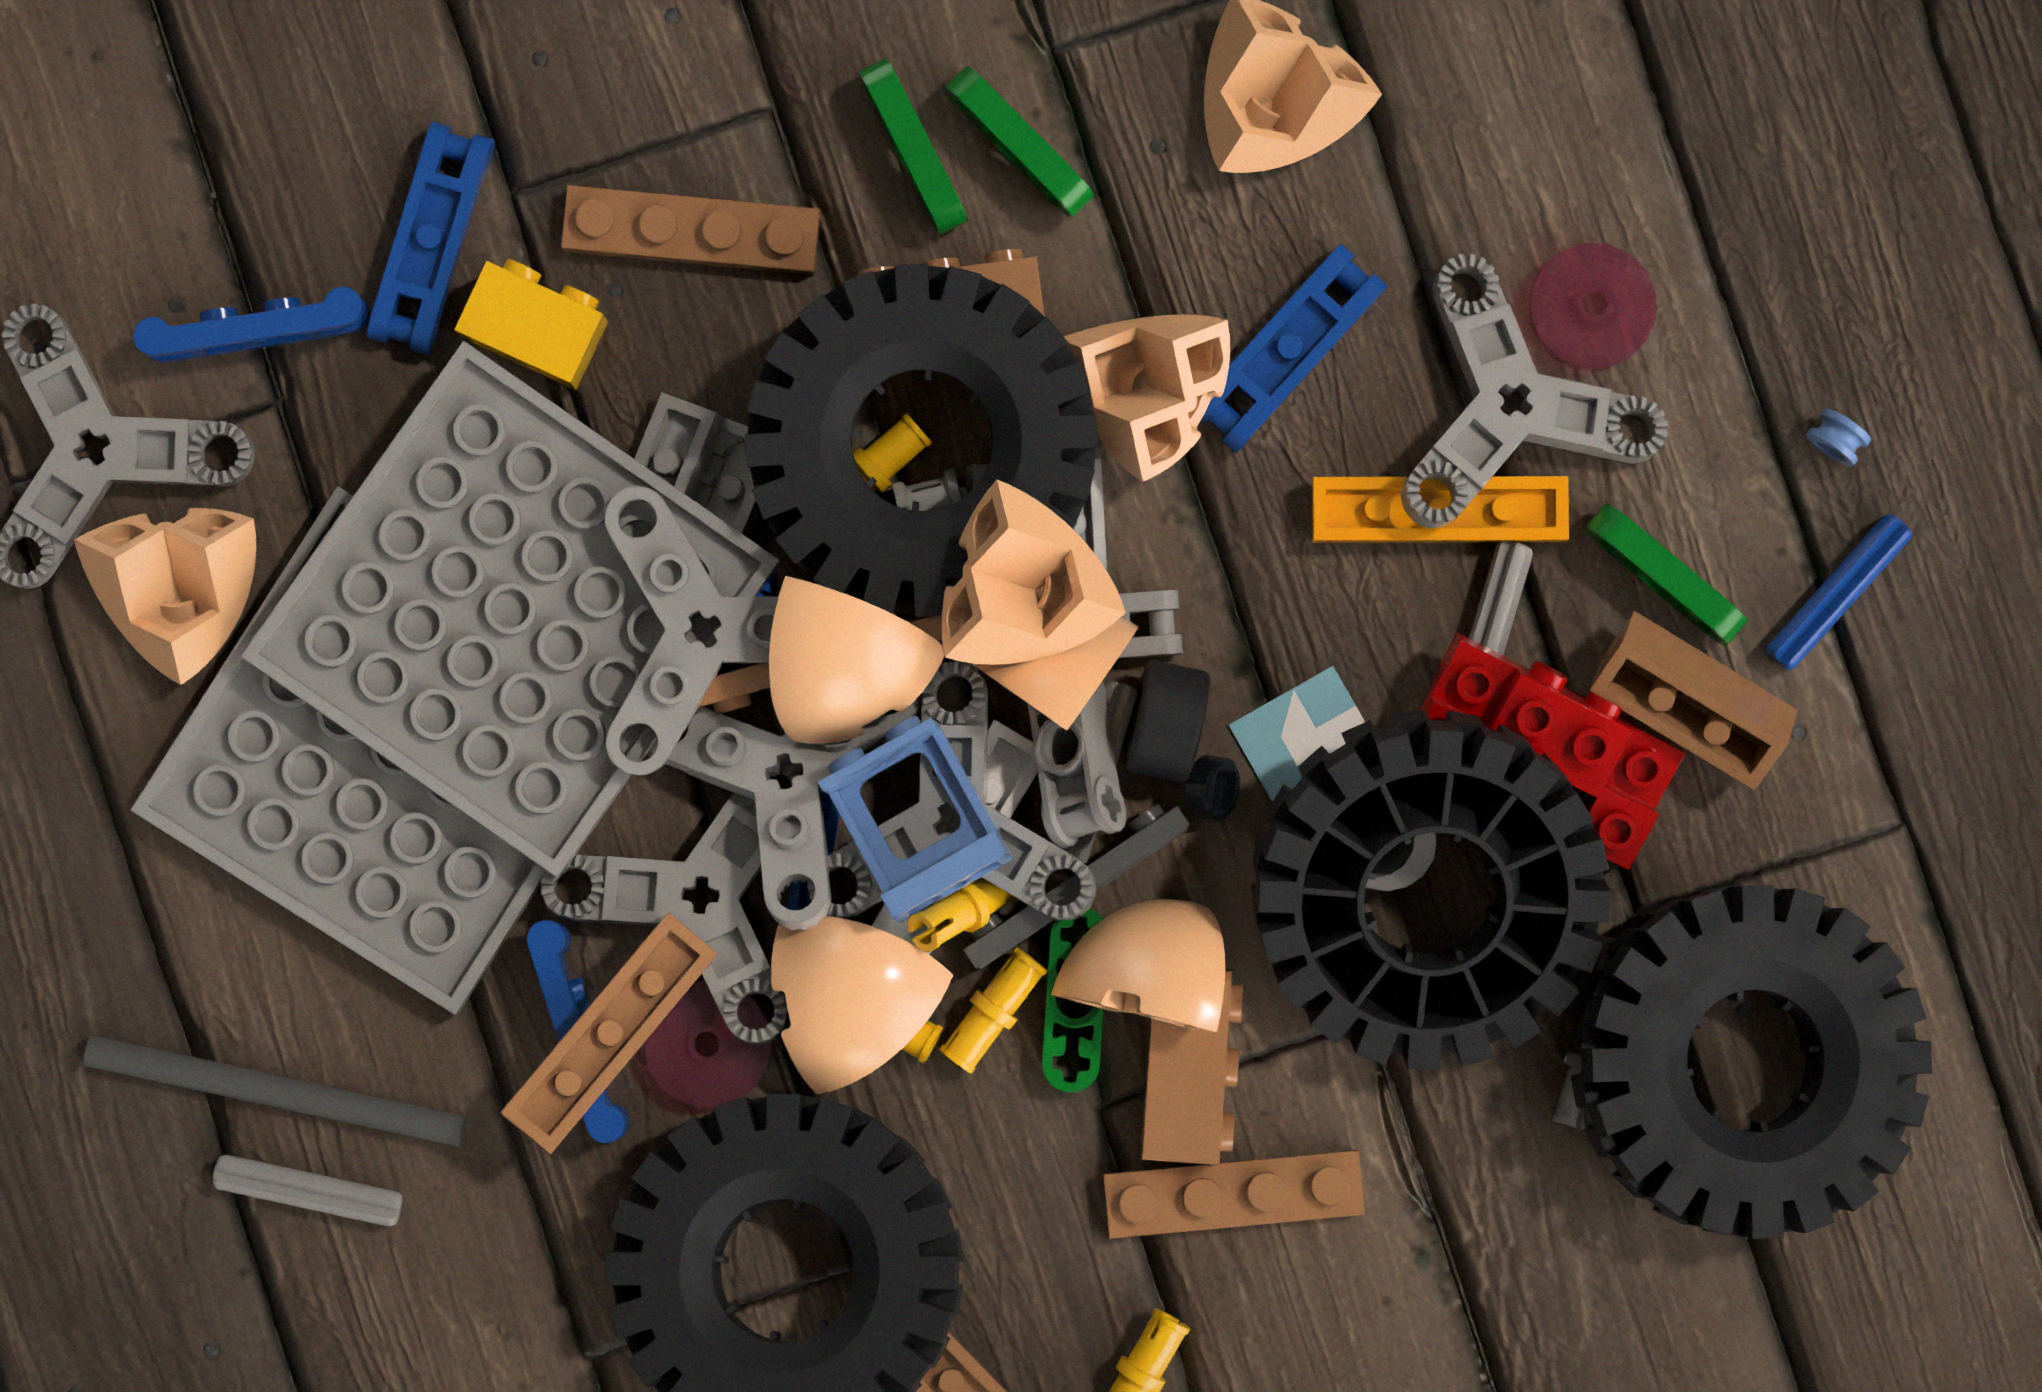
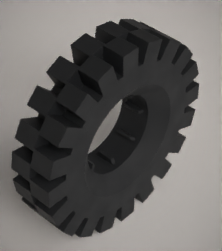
(848, 347)
(1409, 784)
(1855, 1044)
(763, 1153)

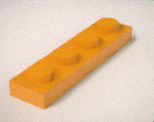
(1501, 511)

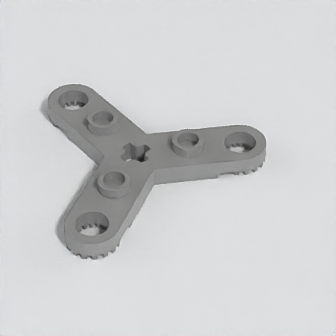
(1556, 409)
(139, 449)
(676, 670)
(787, 819)
(916, 827)
(647, 889)

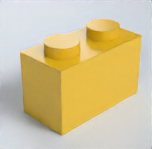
(532, 323)

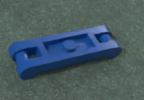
(430, 238)
(279, 324)
(1292, 345)
(566, 1003)

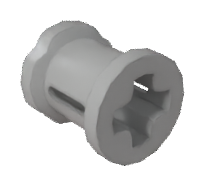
(930, 494)

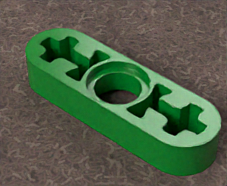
(1018, 141)
(913, 146)
(1665, 574)
(1057, 1046)

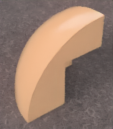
(1277, 91)
(1152, 384)
(173, 584)
(1025, 585)
(842, 663)
(1066, 681)
(1151, 962)
(851, 997)

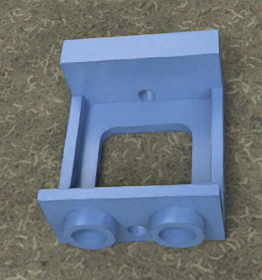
(946, 865)

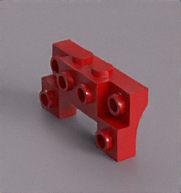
(1587, 737)

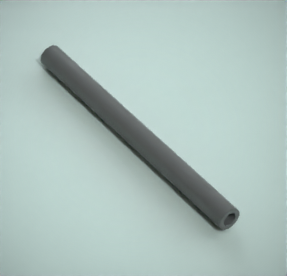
(275, 1090)

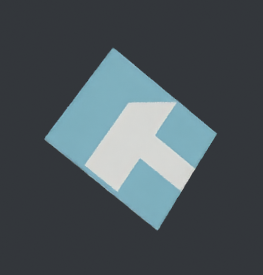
(1294, 727)

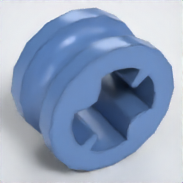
(1838, 437)

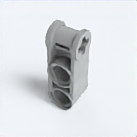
(1081, 792)

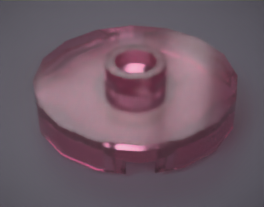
(1572, 333)
(703, 1079)

